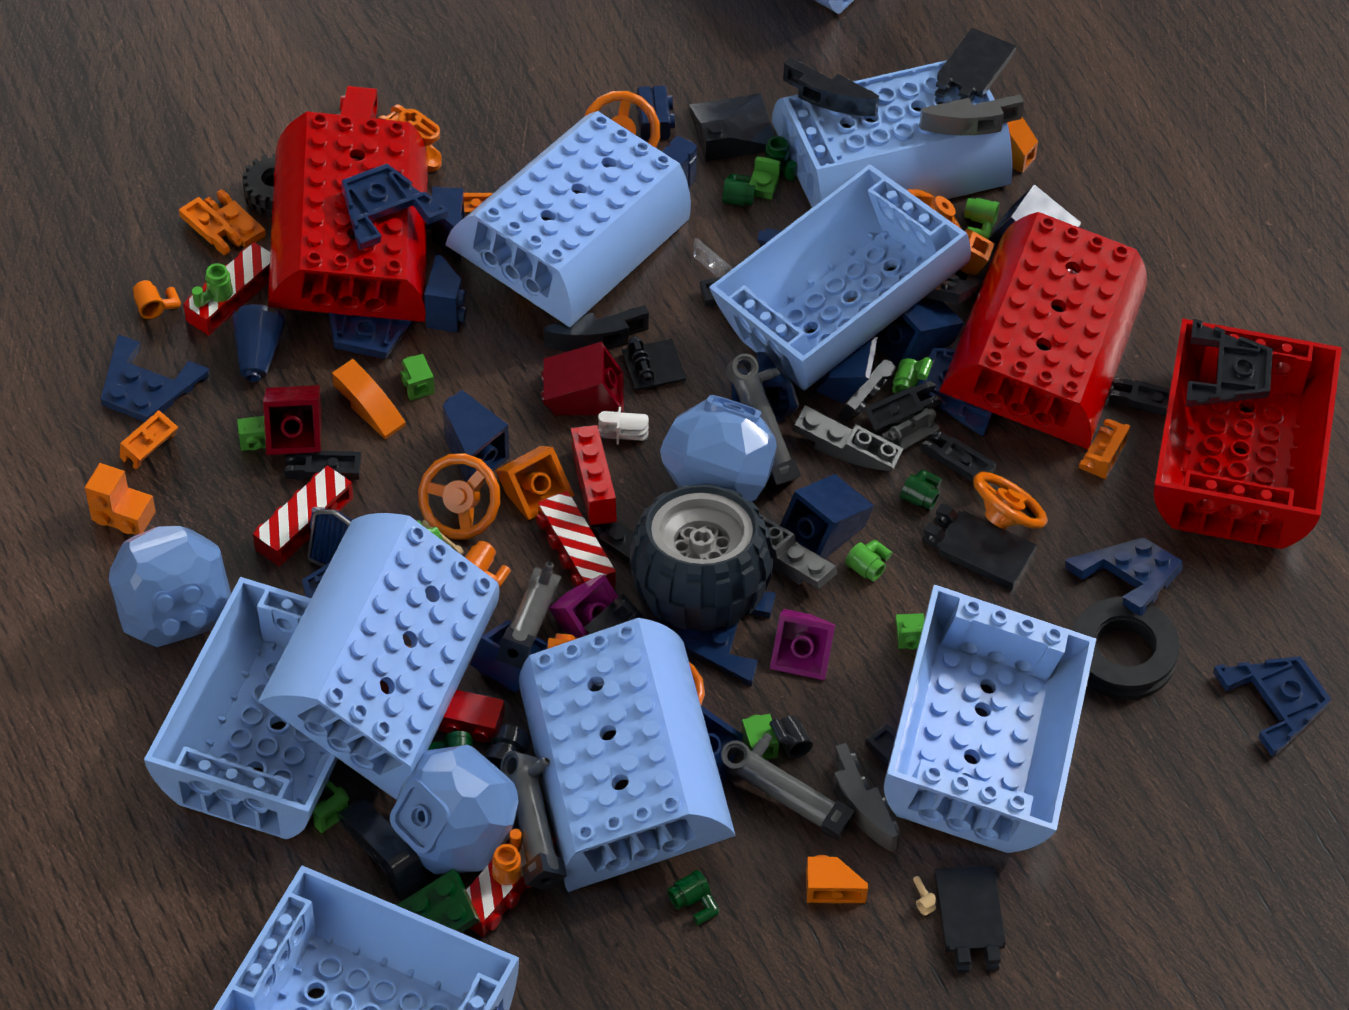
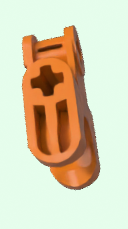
(427, 128)

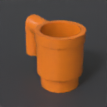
(149, 301)
(483, 556)
(507, 860)

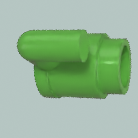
(982, 212)
(217, 286)
(910, 372)
(866, 562)

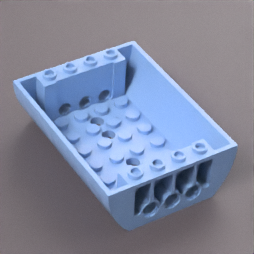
(894, 143)
(1019, 748)

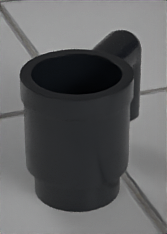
(791, 736)

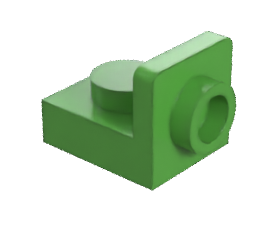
(765, 177)
(252, 433)
(909, 630)
(326, 811)

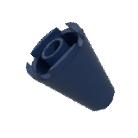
(256, 339)

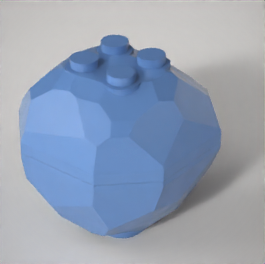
(720, 446)
(168, 585)
(455, 810)

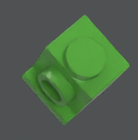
(417, 377)

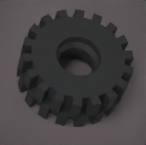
(255, 187)

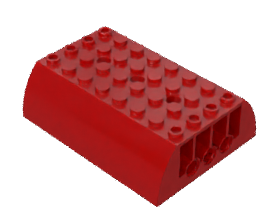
(311, 250)
(998, 358)
(1278, 485)

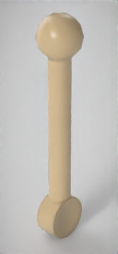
(446, 540)

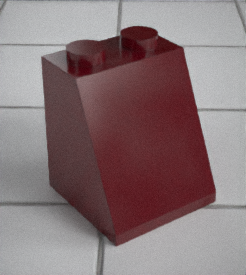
(583, 382)
(292, 419)

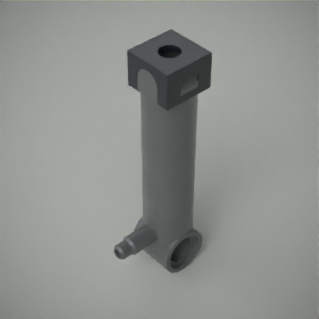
(752, 393)
(529, 616)
(829, 815)
(542, 866)

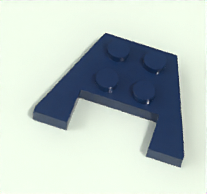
(380, 194)
(367, 334)
(141, 391)
(971, 416)
(1136, 562)
(716, 644)
(1288, 690)

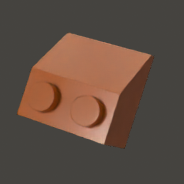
(533, 479)

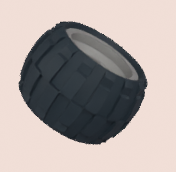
(701, 557)

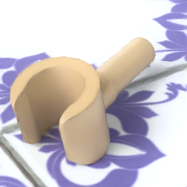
(927, 902)

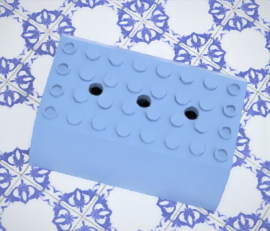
(596, 237)
(839, 255)
(379, 585)
(643, 688)
(222, 731)
(364, 957)

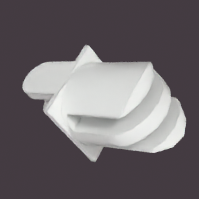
(623, 425)

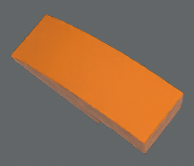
(367, 399)

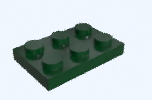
(444, 903)

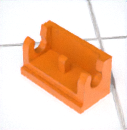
(147, 438)
(1105, 448)

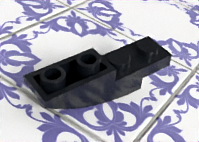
(832, 94)
(610, 330)

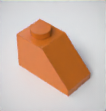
(833, 882)

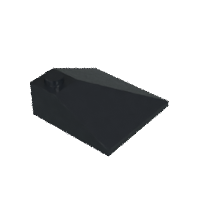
(731, 126)

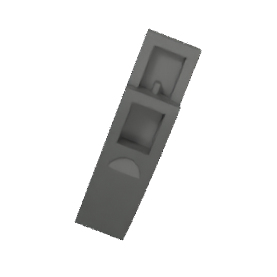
(967, 119)
(853, 446)
(796, 560)
(870, 808)

